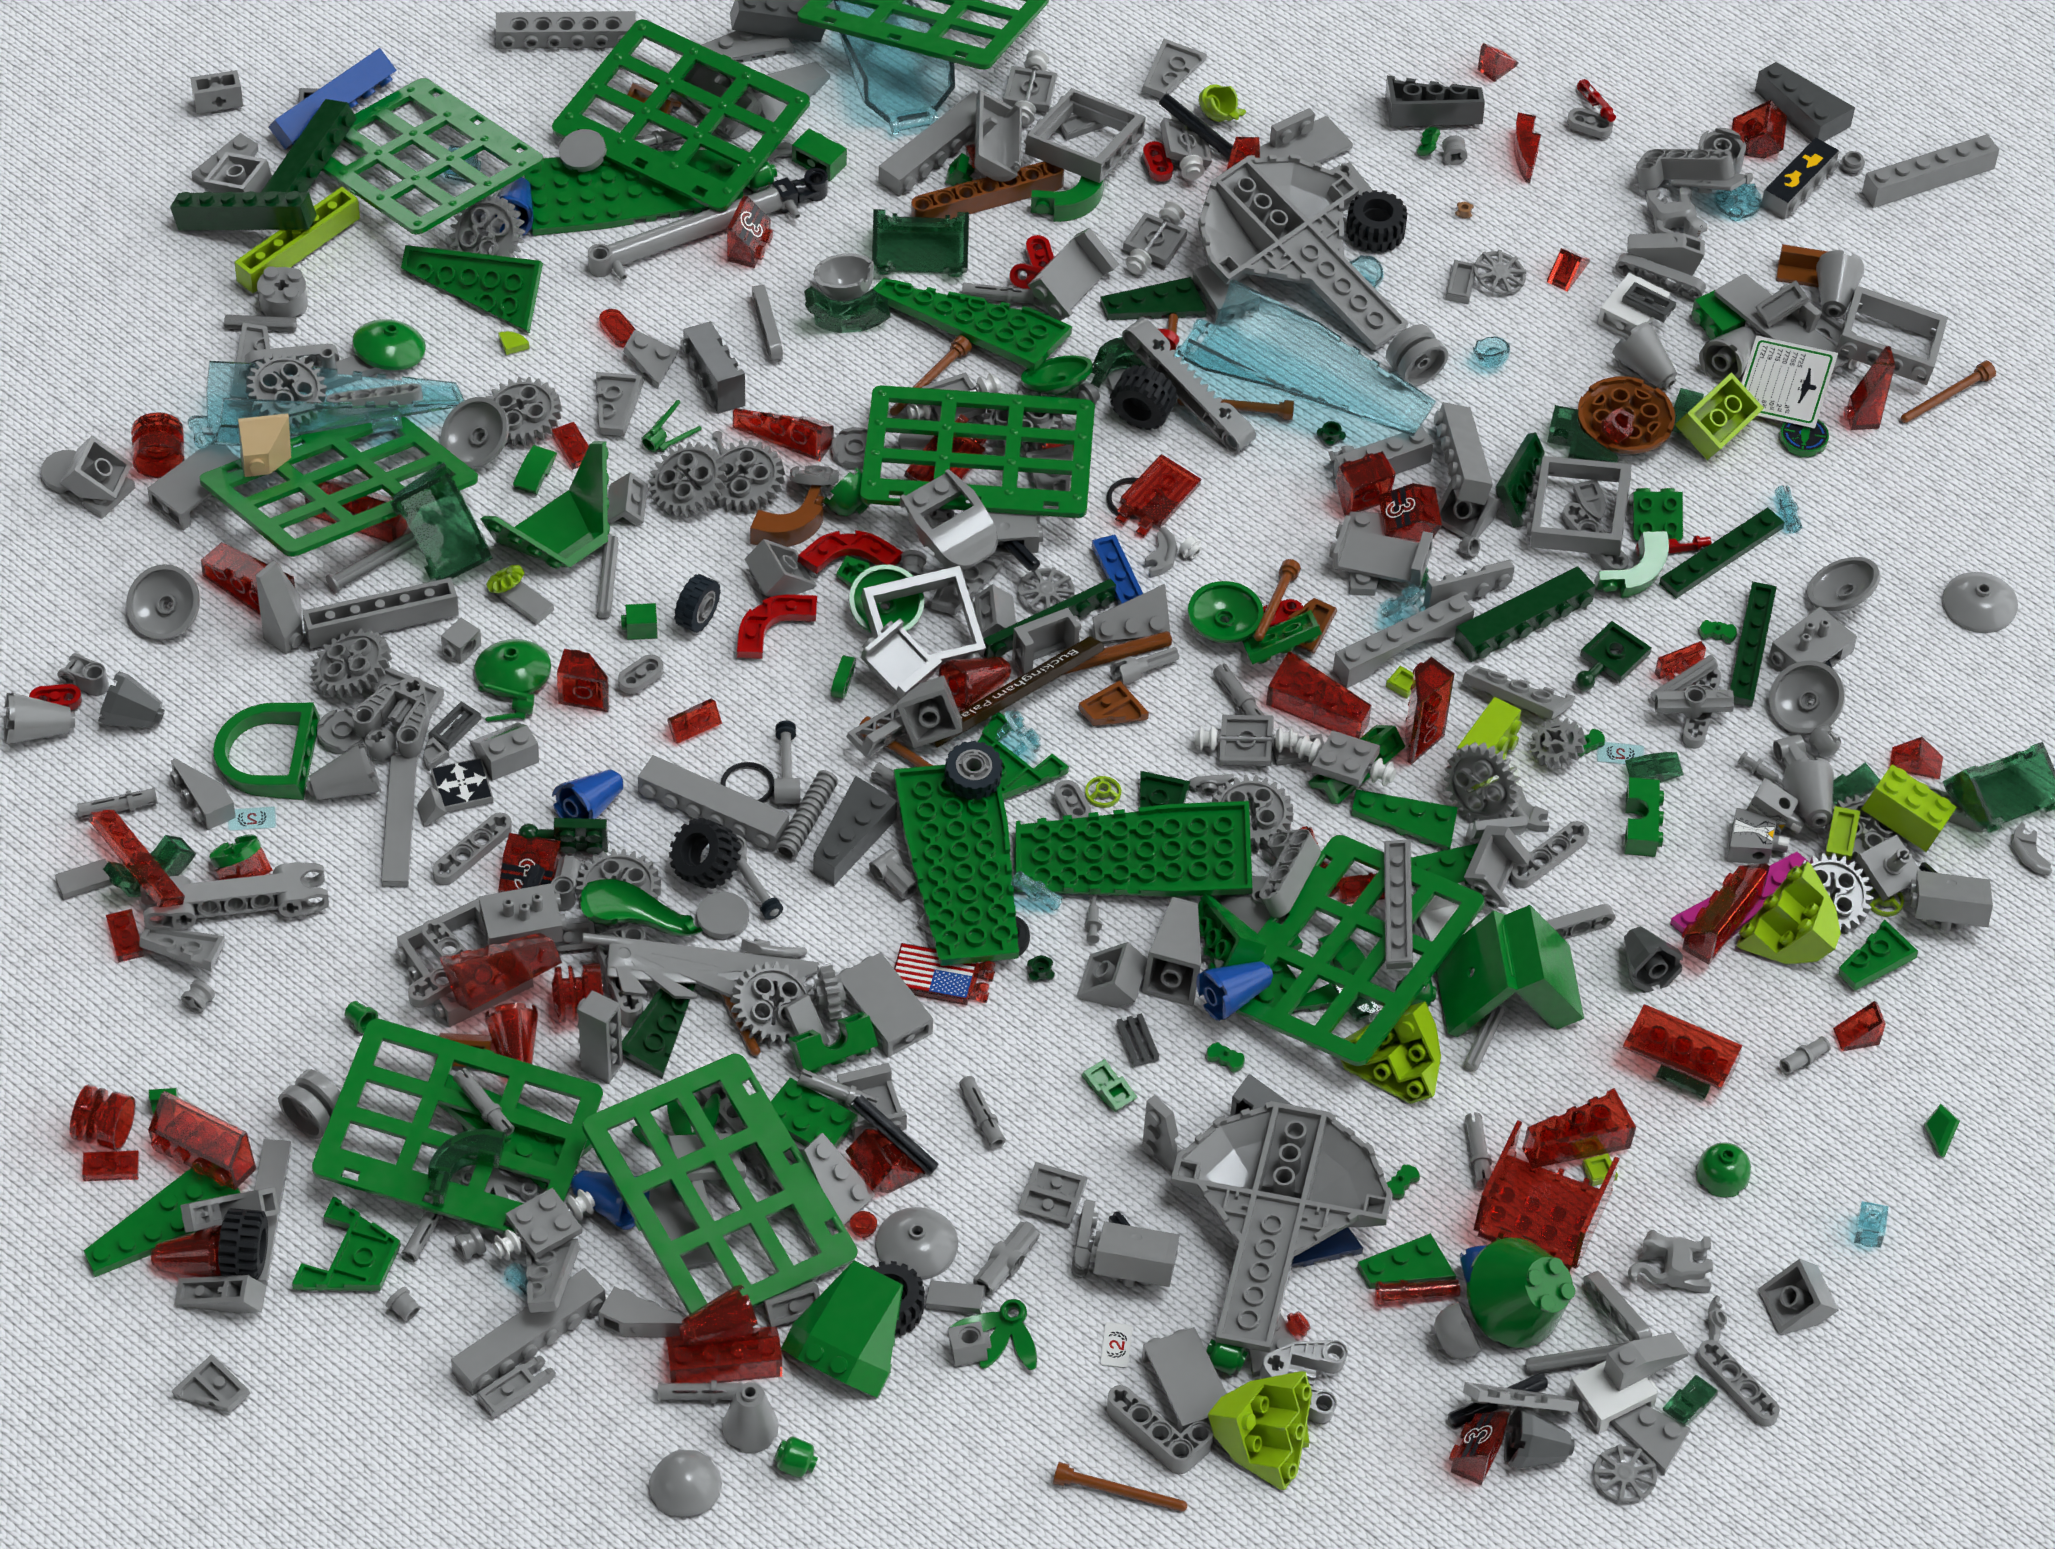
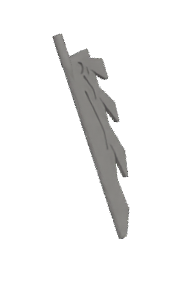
(674, 964)

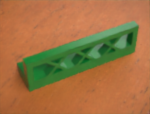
(1390, 745)

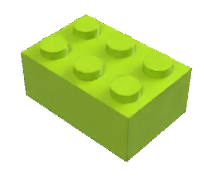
(1719, 416)
(1496, 727)
(1909, 807)

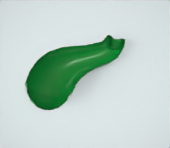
(621, 902)

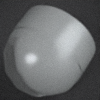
(1470, 546)

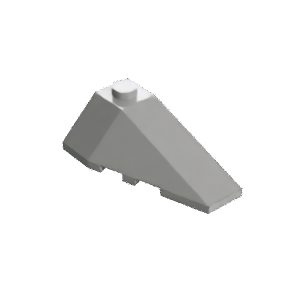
(805, 78)
(279, 608)

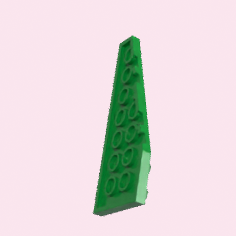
(1009, 332)

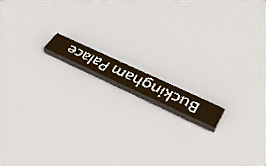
(1026, 684)

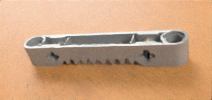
(1231, 430)

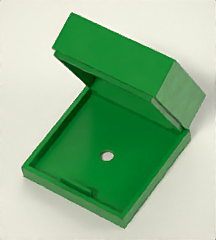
(1509, 957)

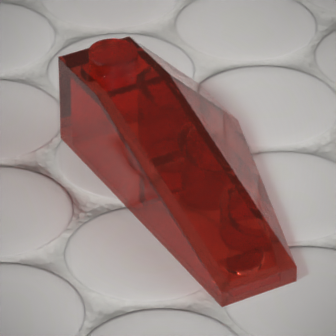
(1870, 395)
(793, 432)

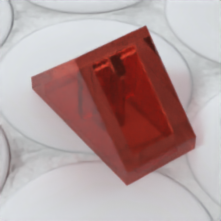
(1495, 62)
(1567, 269)
(1917, 758)
(1861, 1029)

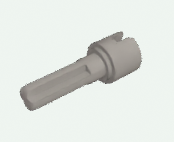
(1130, 669)

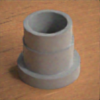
(913, 561)
(403, 1304)

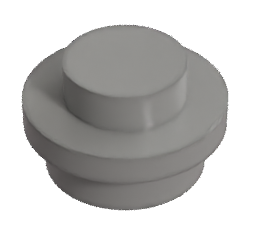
(1853, 162)
(1089, 392)

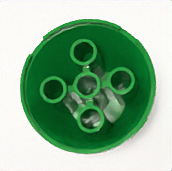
(1518, 1292)

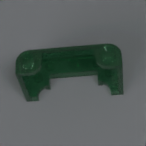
(920, 244)
(442, 524)
(2005, 788)

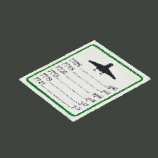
(1788, 379)

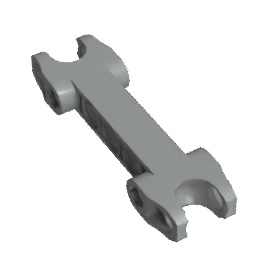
(283, 890)

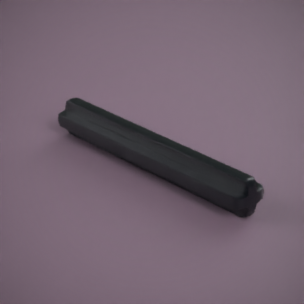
(1196, 125)
(894, 1134)
(1466, 1413)

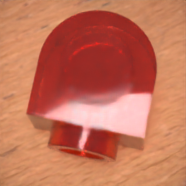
(1618, 425)

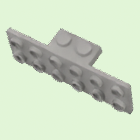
(1798, 327)

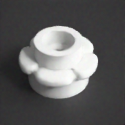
(1190, 547)

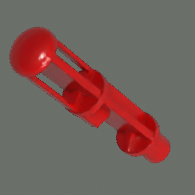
(1596, 99)
(1696, 544)

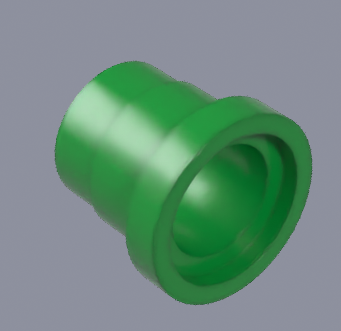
(360, 1015)

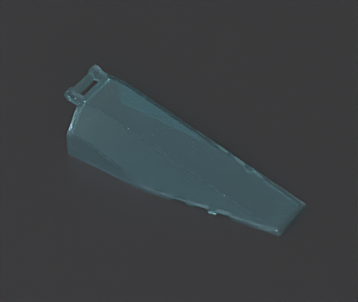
(897, 82)
(1301, 359)
(229, 402)

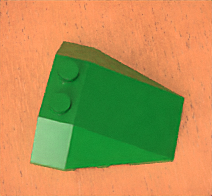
(850, 1329)

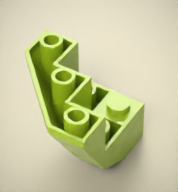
(1794, 922)
(1406, 1059)
(1265, 1425)

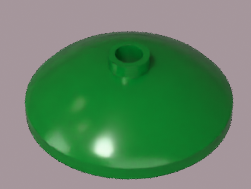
(389, 344)
(1058, 375)
(1226, 603)
(905, 608)
(514, 666)

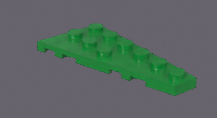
(490, 282)
(520, 1141)
(151, 1223)

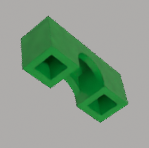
(1643, 834)
(855, 1037)

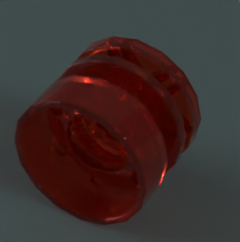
(157, 444)
(571, 990)
(102, 1117)

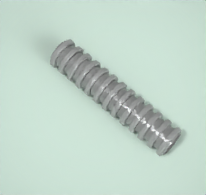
(807, 814)

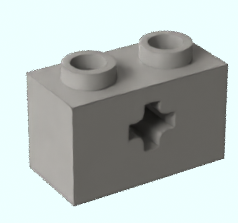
(216, 91)

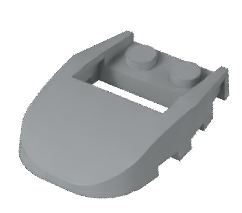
(962, 539)

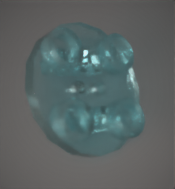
(1740, 202)
(1410, 595)
(1028, 738)

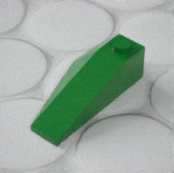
(1226, 936)

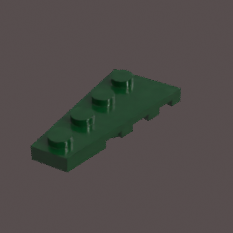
(1161, 299)
(1518, 478)
(1162, 790)
(656, 1031)

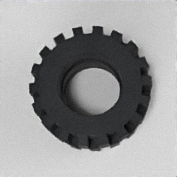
(1376, 221)
(1143, 397)
(688, 849)
(243, 1243)
(912, 1294)

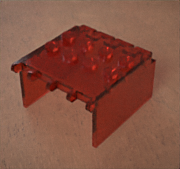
(1541, 1205)

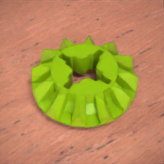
(505, 579)

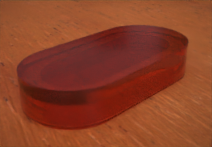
(616, 326)

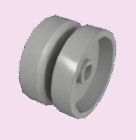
(1417, 355)
(309, 1103)

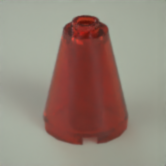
(974, 678)
(513, 1030)
(190, 1254)
(721, 1320)

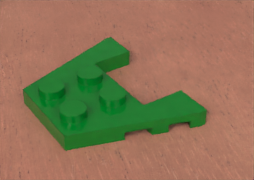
(1016, 773)
(1284, 978)
(361, 1259)

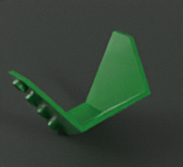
(568, 525)

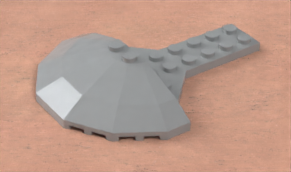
(1288, 225)
(1279, 1187)

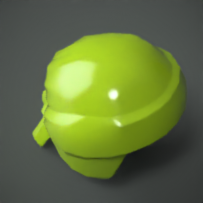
(1220, 103)

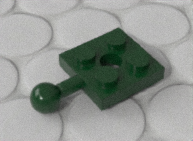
(1615, 665)
(574, 834)

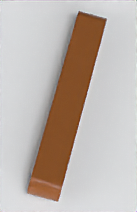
(987, 193)

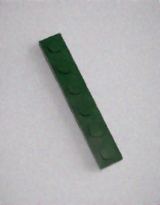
(1721, 552)
(1079, 605)
(1752, 643)

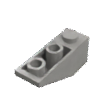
(1669, 249)
(207, 796)
(635, 1317)

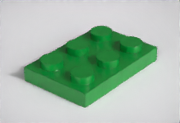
(1283, 638)
(810, 1114)

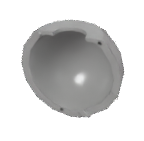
(844, 276)
(685, 1484)

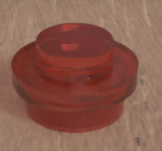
(863, 1224)
(1298, 1324)

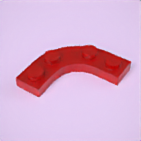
(860, 544)
(772, 611)

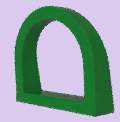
(274, 786)

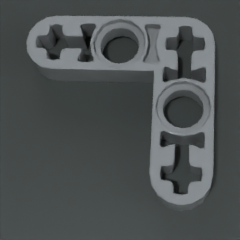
(436, 991)

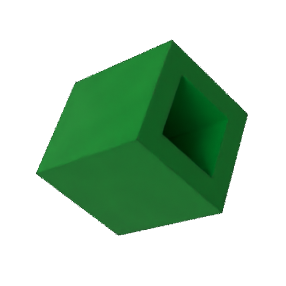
(640, 621)

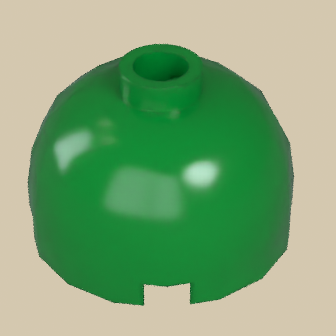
(847, 496)
(1724, 1170)

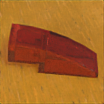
(1526, 145)

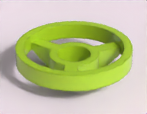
(1097, 793)
(1892, 902)

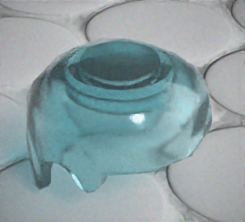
(1370, 269)
(1491, 352)

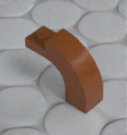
(791, 527)

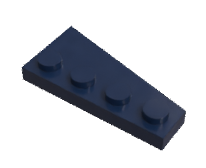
(1331, 1248)

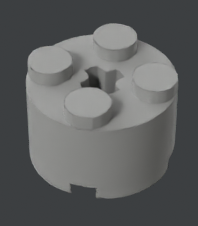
(1725, 140)
(282, 292)

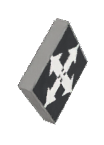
(462, 784)

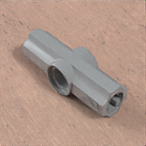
(1694, 701)
(1007, 1257)

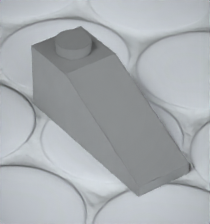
(221, 1293)
(1643, 1358)

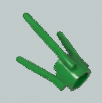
(656, 436)
(521, 702)

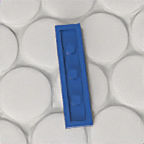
(1116, 567)

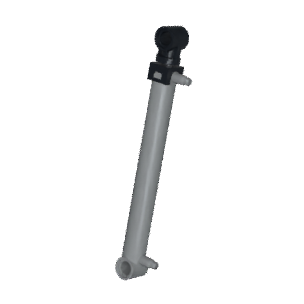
(782, 196)

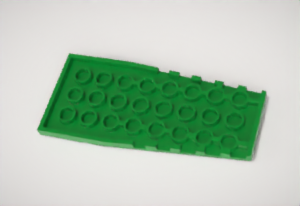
(611, 194)
(1143, 852)
(959, 866)

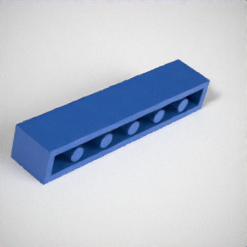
(347, 87)

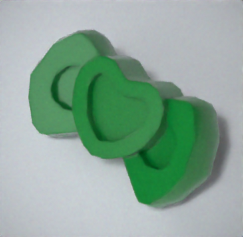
(1428, 141)
(1718, 631)
(1594, 740)
(1225, 1057)
(1402, 1180)

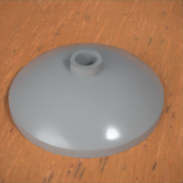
(468, 424)
(1844, 584)
(149, 599)
(1980, 602)
(1800, 684)
(1248, 907)
(925, 1253)

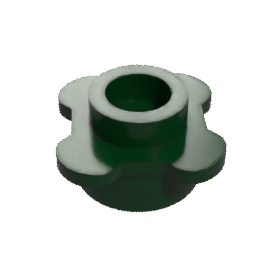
(1331, 433)
(1040, 962)

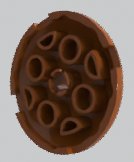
(1651, 410)

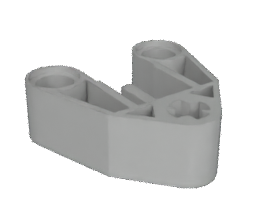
(397, 703)
(1309, 1357)

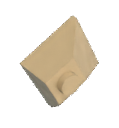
(264, 443)

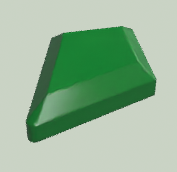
(851, 569)
(1941, 1128)

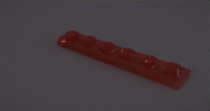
(136, 858)

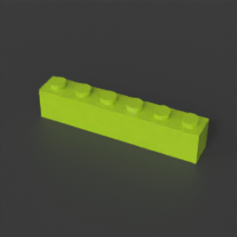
(290, 246)

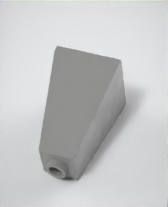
(1175, 954)

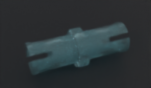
(1788, 509)
(1036, 890)

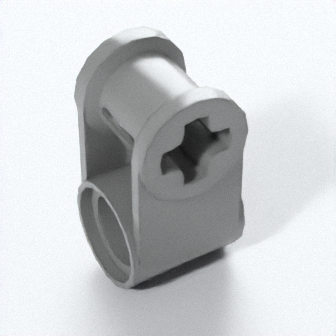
(85, 674)

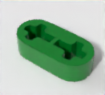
(843, 677)

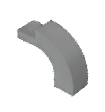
(211, 1211)

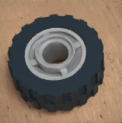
(697, 603)
(973, 783)

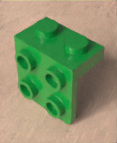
(1657, 512)

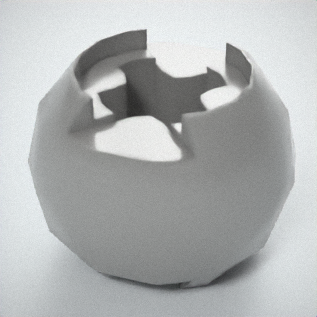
(1825, 741)
(380, 743)

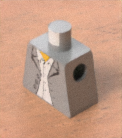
(1778, 805)
(1754, 838)

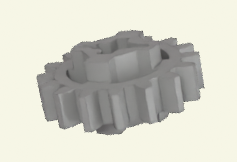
(1558, 743)
(829, 992)

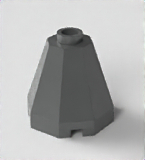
(130, 704)
(1650, 959)
(1535, 1441)

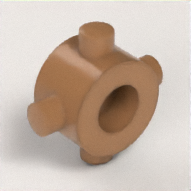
(1464, 210)

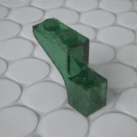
(1566, 431)

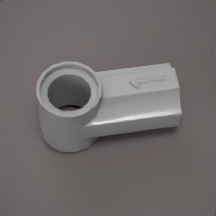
(1789, 749)
(890, 869)
(565, 880)

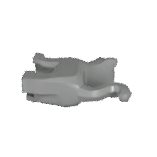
(1675, 214)
(1679, 1265)

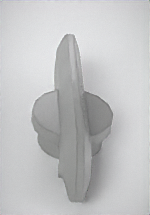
(1210, 783)
(1717, 1319)

